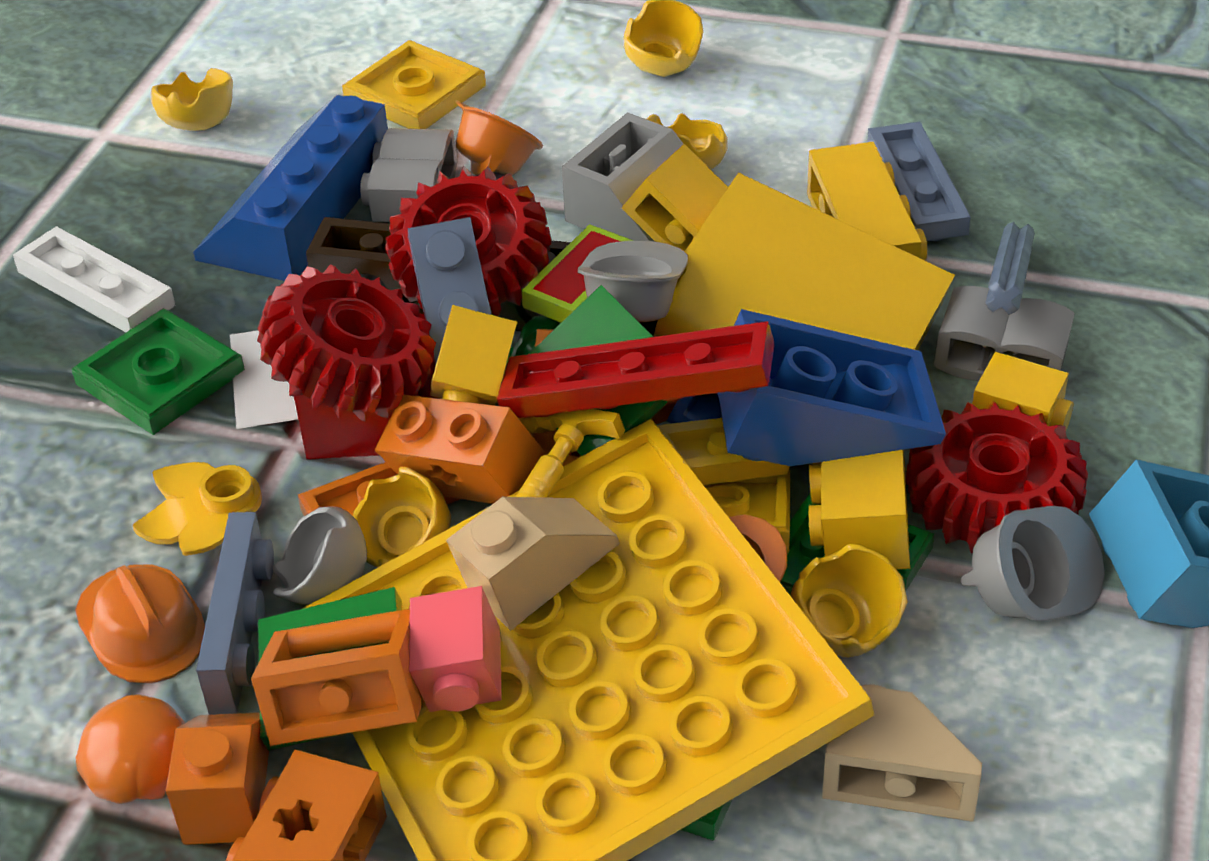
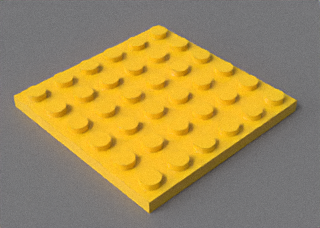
(625, 695)

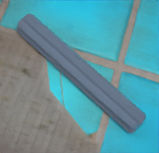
(1010, 268)

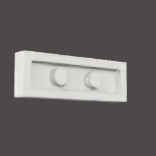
(93, 279)

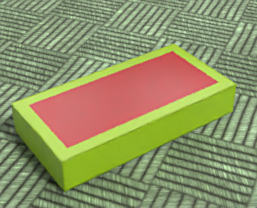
(559, 285)

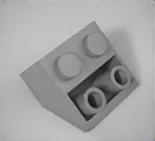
(611, 170)

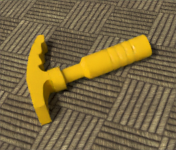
(568, 438)

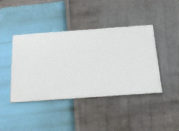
(256, 395)

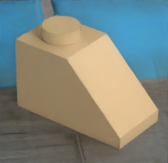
(528, 551)
(902, 761)

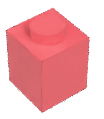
(455, 649)

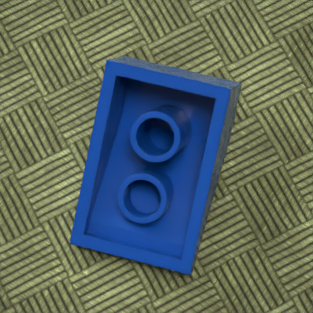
(831, 399)

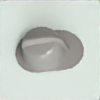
(636, 275)
(1038, 565)

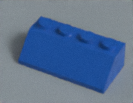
(304, 182)

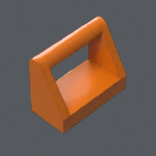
(340, 688)

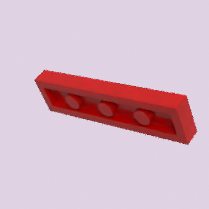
(638, 371)

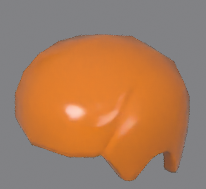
(128, 749)

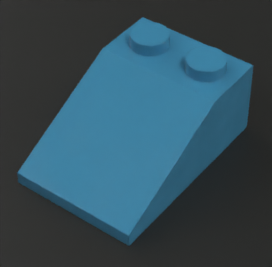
(1159, 541)

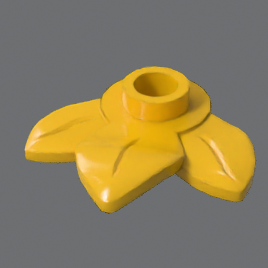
(197, 505)

